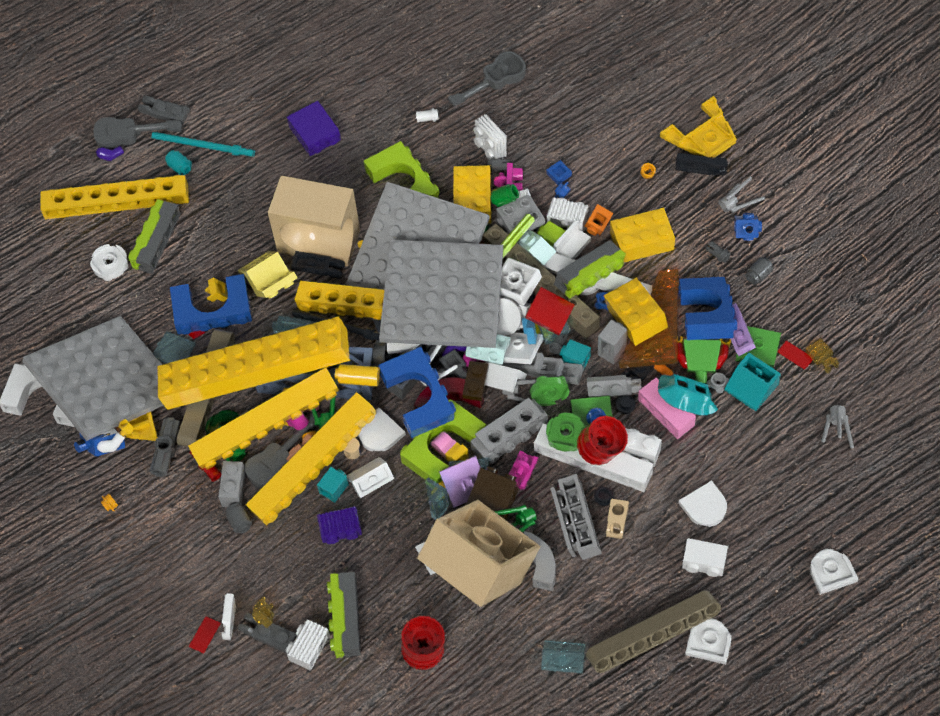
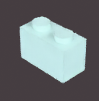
(536, 246)

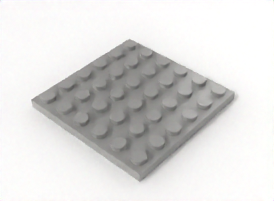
(411, 217)
(442, 294)
(99, 376)

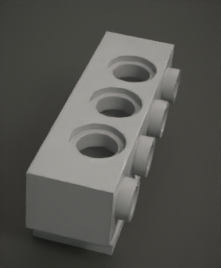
(509, 430)
(582, 523)

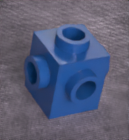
(741, 227)

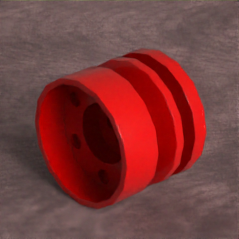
(610, 435)
(421, 632)

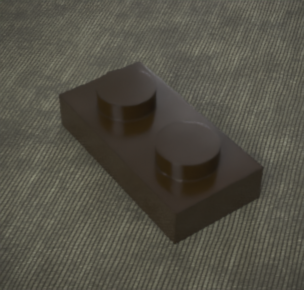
(475, 380)

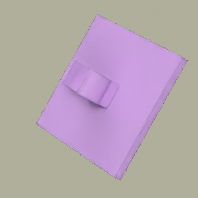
(460, 480)

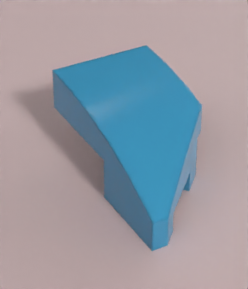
(529, 329)

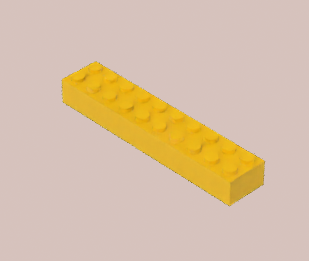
(253, 363)

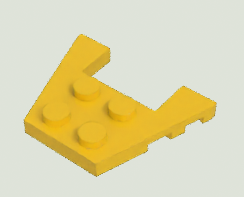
(707, 139)

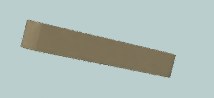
(198, 412)
(653, 631)

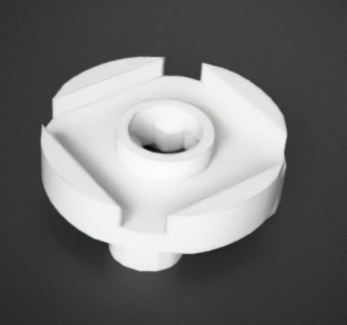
(112, 270)

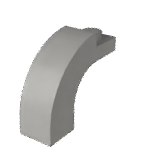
(545, 569)

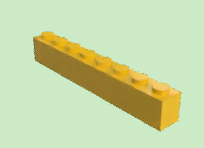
(263, 419)
(311, 459)

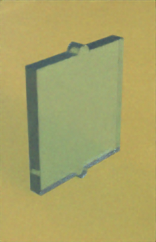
(173, 348)

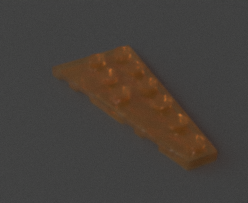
(663, 346)

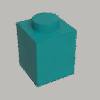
(576, 353)
(333, 484)

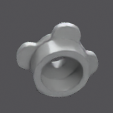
(718, 377)

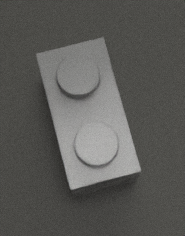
(612, 341)
(232, 483)

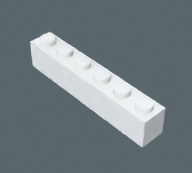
(621, 469)

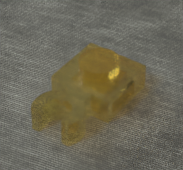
(822, 354)
(262, 612)

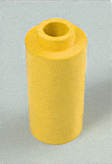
(357, 375)

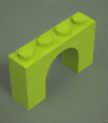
(400, 160)
(422, 461)

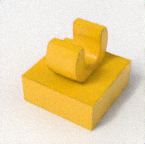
(217, 290)

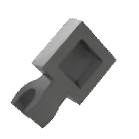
(453, 359)

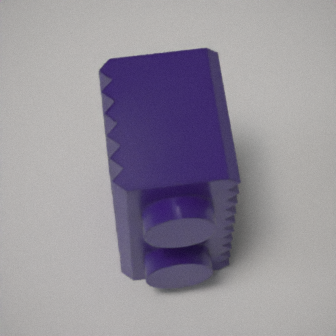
(339, 525)

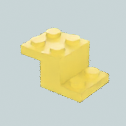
(268, 274)

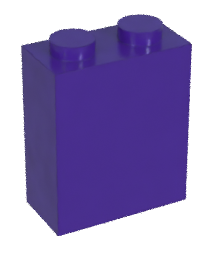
(313, 128)

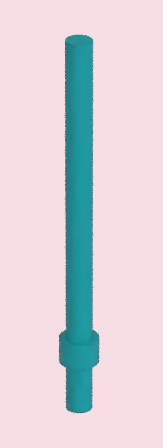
(236, 150)

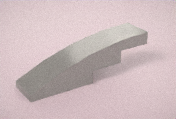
(550, 368)

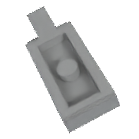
(612, 386)

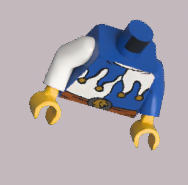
(106, 442)

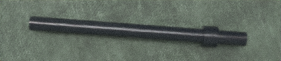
(368, 333)

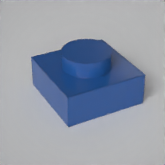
(559, 172)

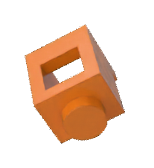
(600, 215)

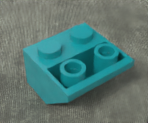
(752, 382)

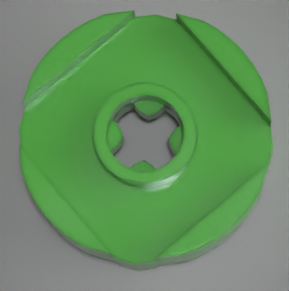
(549, 390)
(560, 423)

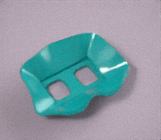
(686, 398)

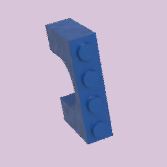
(711, 292)
(234, 311)
(416, 366)

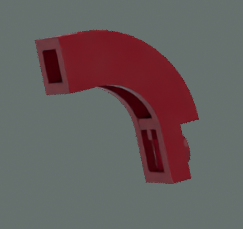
(454, 389)

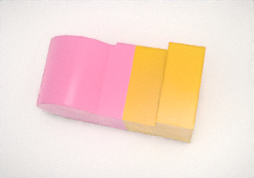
(449, 448)

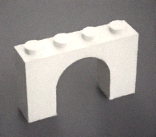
(17, 391)

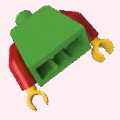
(702, 356)

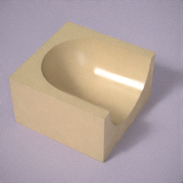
(314, 219)
(478, 552)

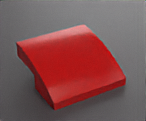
(549, 311)

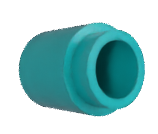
(178, 162)

